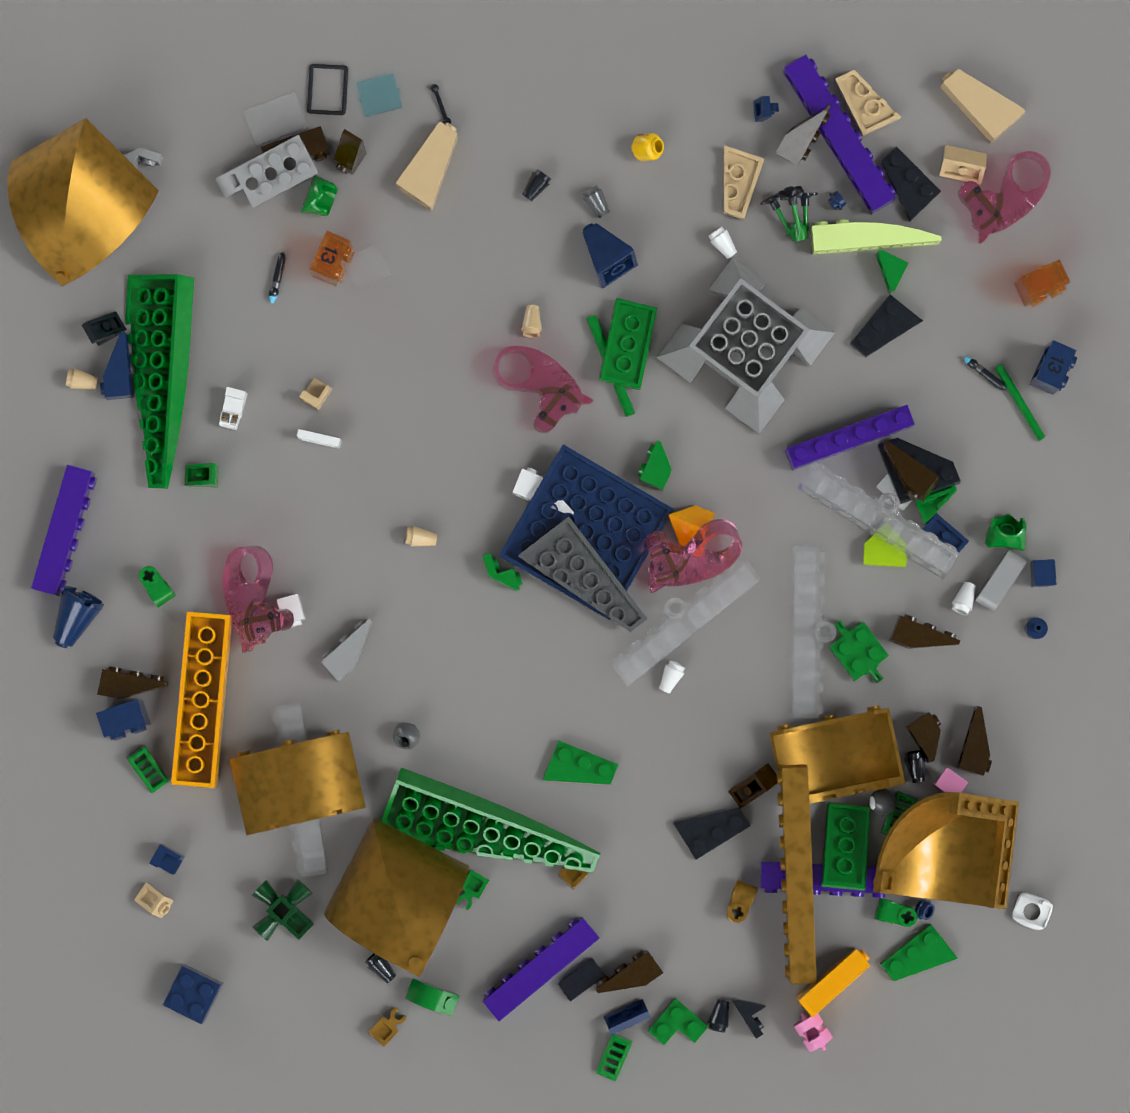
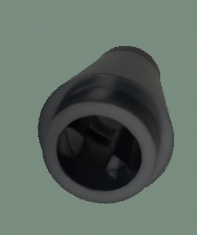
(537, 183)
(916, 765)
(380, 967)
(719, 1017)

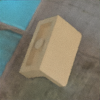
(963, 164)

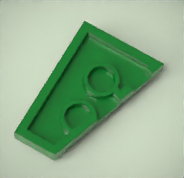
(579, 766)

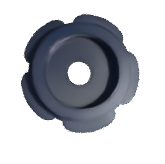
(836, 200)
(924, 909)

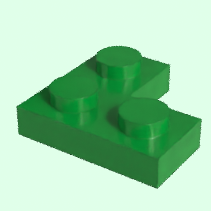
(677, 1017)

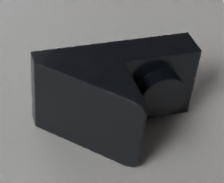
(104, 328)
(747, 1009)

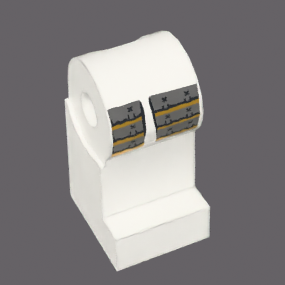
(232, 408)

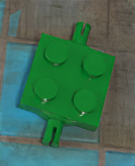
(858, 651)

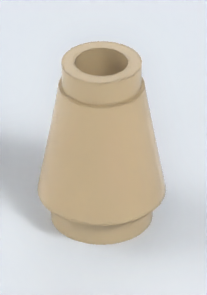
(531, 323)
(81, 380)
(420, 537)

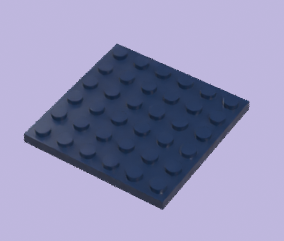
(606, 511)

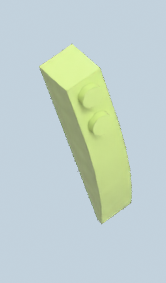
(866, 236)

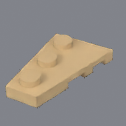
(864, 104)
(740, 178)

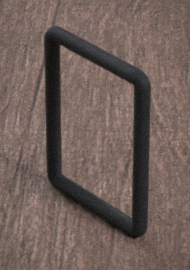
(310, 85)

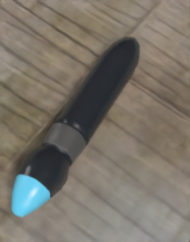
(273, 293)
(973, 364)

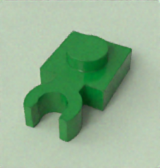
(473, 886)

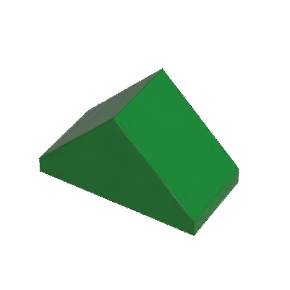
(891, 268)
(202, 475)

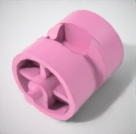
(813, 1032)

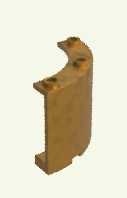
(842, 753)
(297, 782)

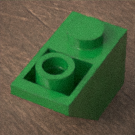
(657, 469)

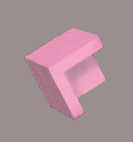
(950, 782)

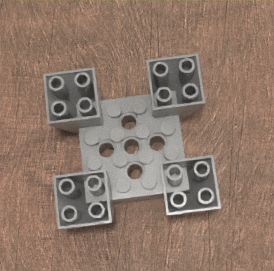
(753, 375)

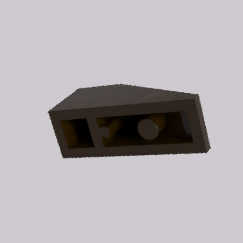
(313, 140)
(349, 152)
(913, 476)
(975, 749)

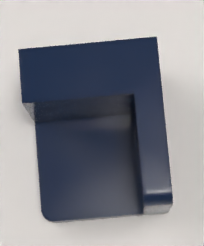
(1043, 573)
(167, 859)

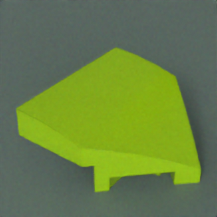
(881, 554)

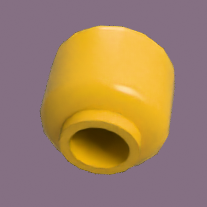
(647, 147)

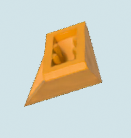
(688, 522)

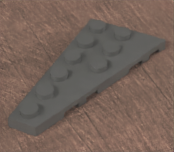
(576, 566)

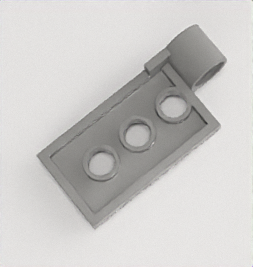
(237, 178)

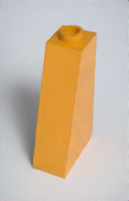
(833, 981)

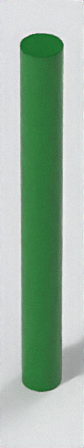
(1020, 402)

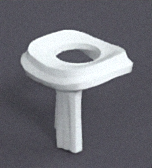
(1045, 911)

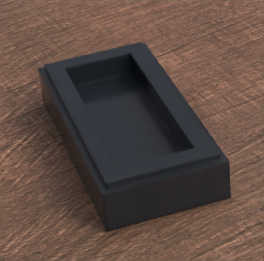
(581, 979)

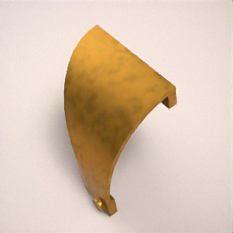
(76, 200)
(951, 850)
(396, 896)

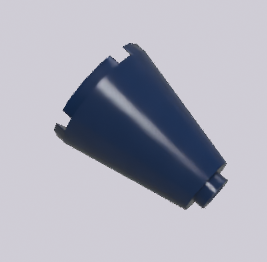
(75, 615)

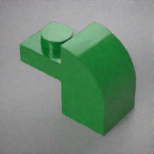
(432, 997)

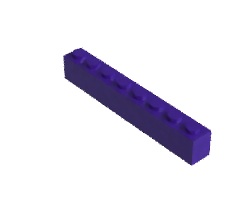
(839, 135)

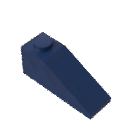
(117, 376)

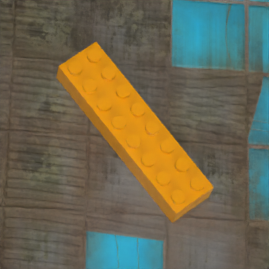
(201, 700)

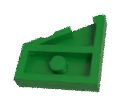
(934, 503)

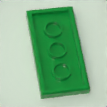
(627, 344)
(846, 846)

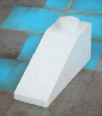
(527, 485)

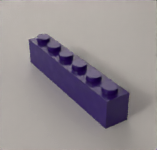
(849, 437)
(63, 530)
(771, 880)
(540, 969)

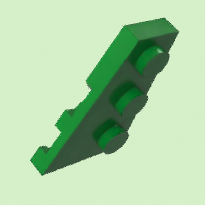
(918, 954)

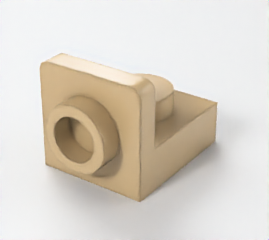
(153, 900)

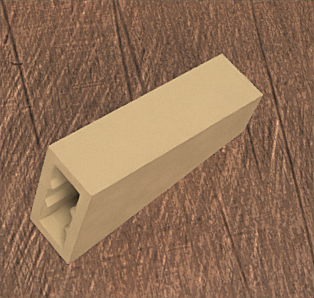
(981, 104)
(428, 168)

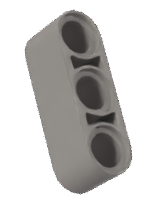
(1000, 580)

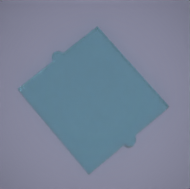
(379, 95)

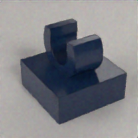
(764, 109)

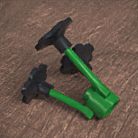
(798, 228)

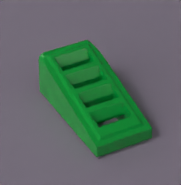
(137, 753)
(888, 820)
(618, 1039)

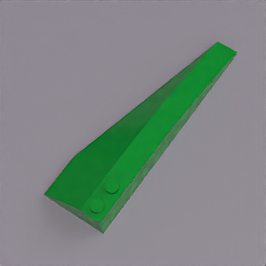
(160, 339)
(467, 823)

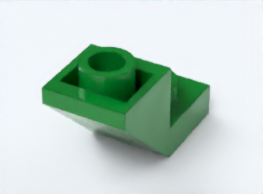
(507, 578)

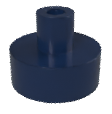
(1031, 630)

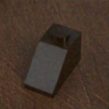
(926, 734)
(754, 785)

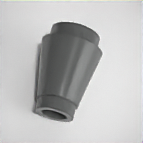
(595, 199)

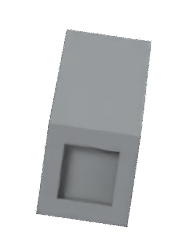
(147, 156)

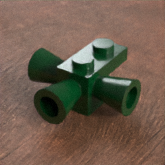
(283, 910)

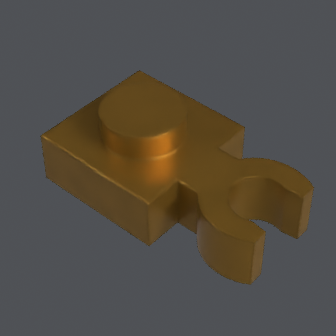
(572, 877)
(385, 1029)

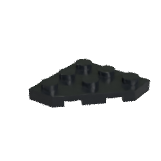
(940, 466)

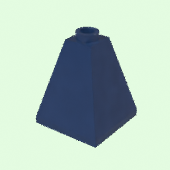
(608, 253)

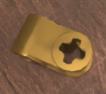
(742, 897)

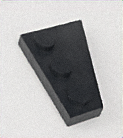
(910, 183)
(884, 326)
(711, 830)

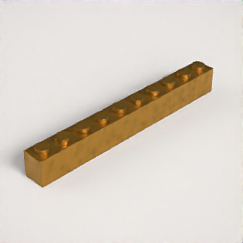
(798, 874)

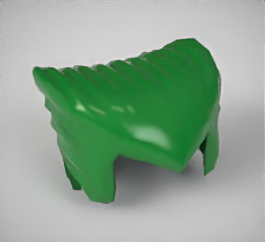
(319, 197)
(1006, 533)

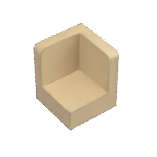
(316, 394)

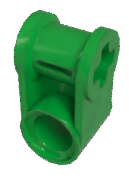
(157, 589)
(891, 912)

